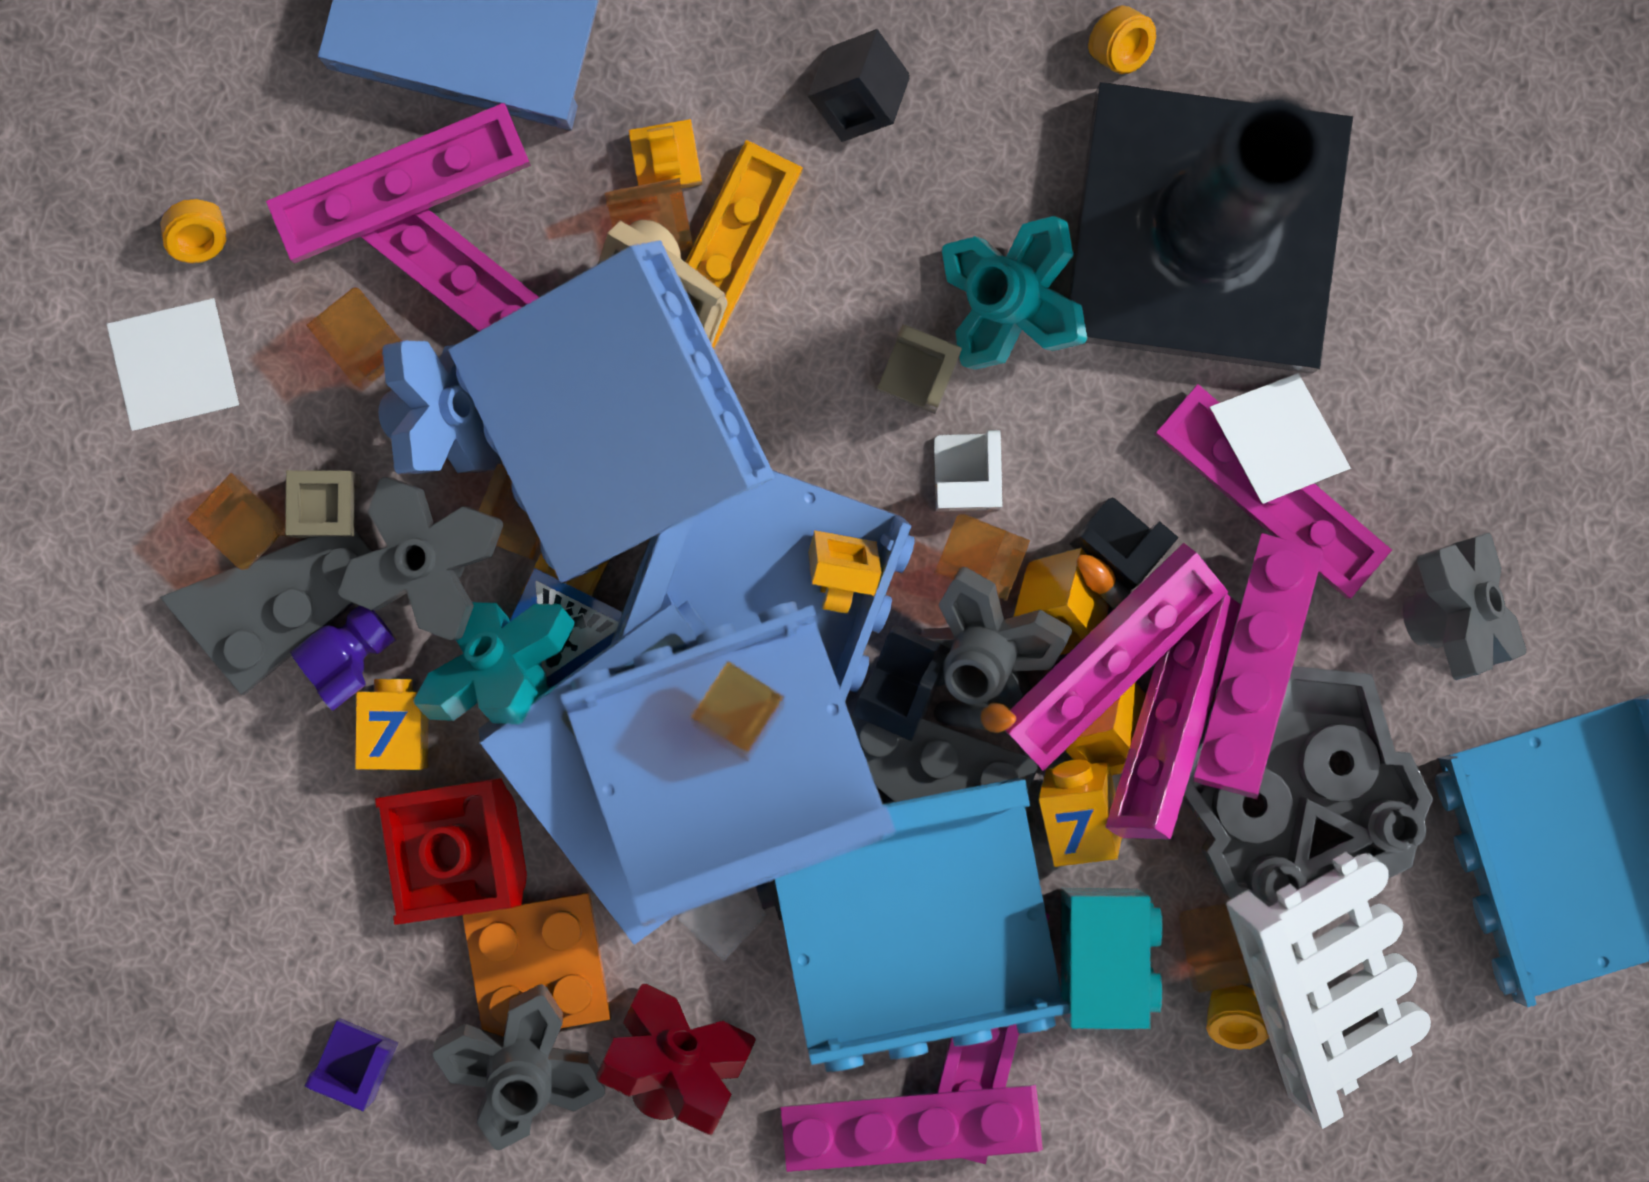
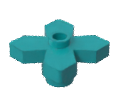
(1014, 293)
(497, 664)

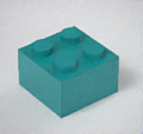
(1108, 958)

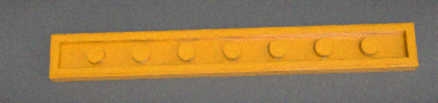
(729, 251)

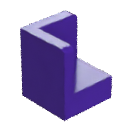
(352, 1065)

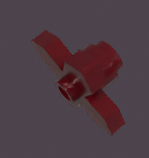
(674, 1067)

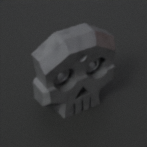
(1374, 803)

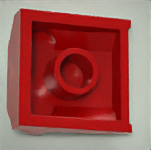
(453, 851)

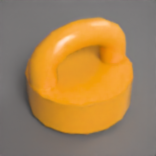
(1122, 39)
(193, 231)
(1236, 1018)

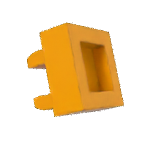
(666, 153)
(843, 567)

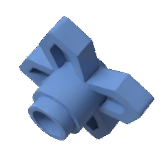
(430, 413)

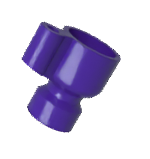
(335, 656)

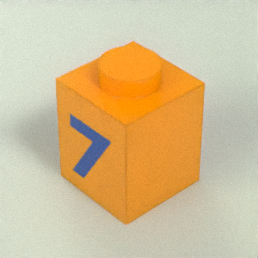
(390, 728)
(1075, 812)

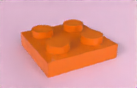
(534, 945)

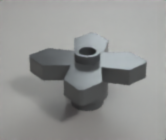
(408, 530)
(1464, 608)
(989, 651)
(520, 1068)

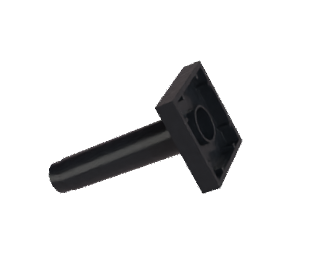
(1210, 226)

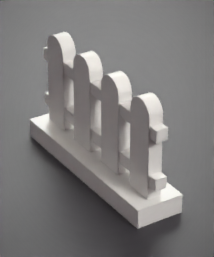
(1286, 977)

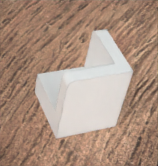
(968, 472)

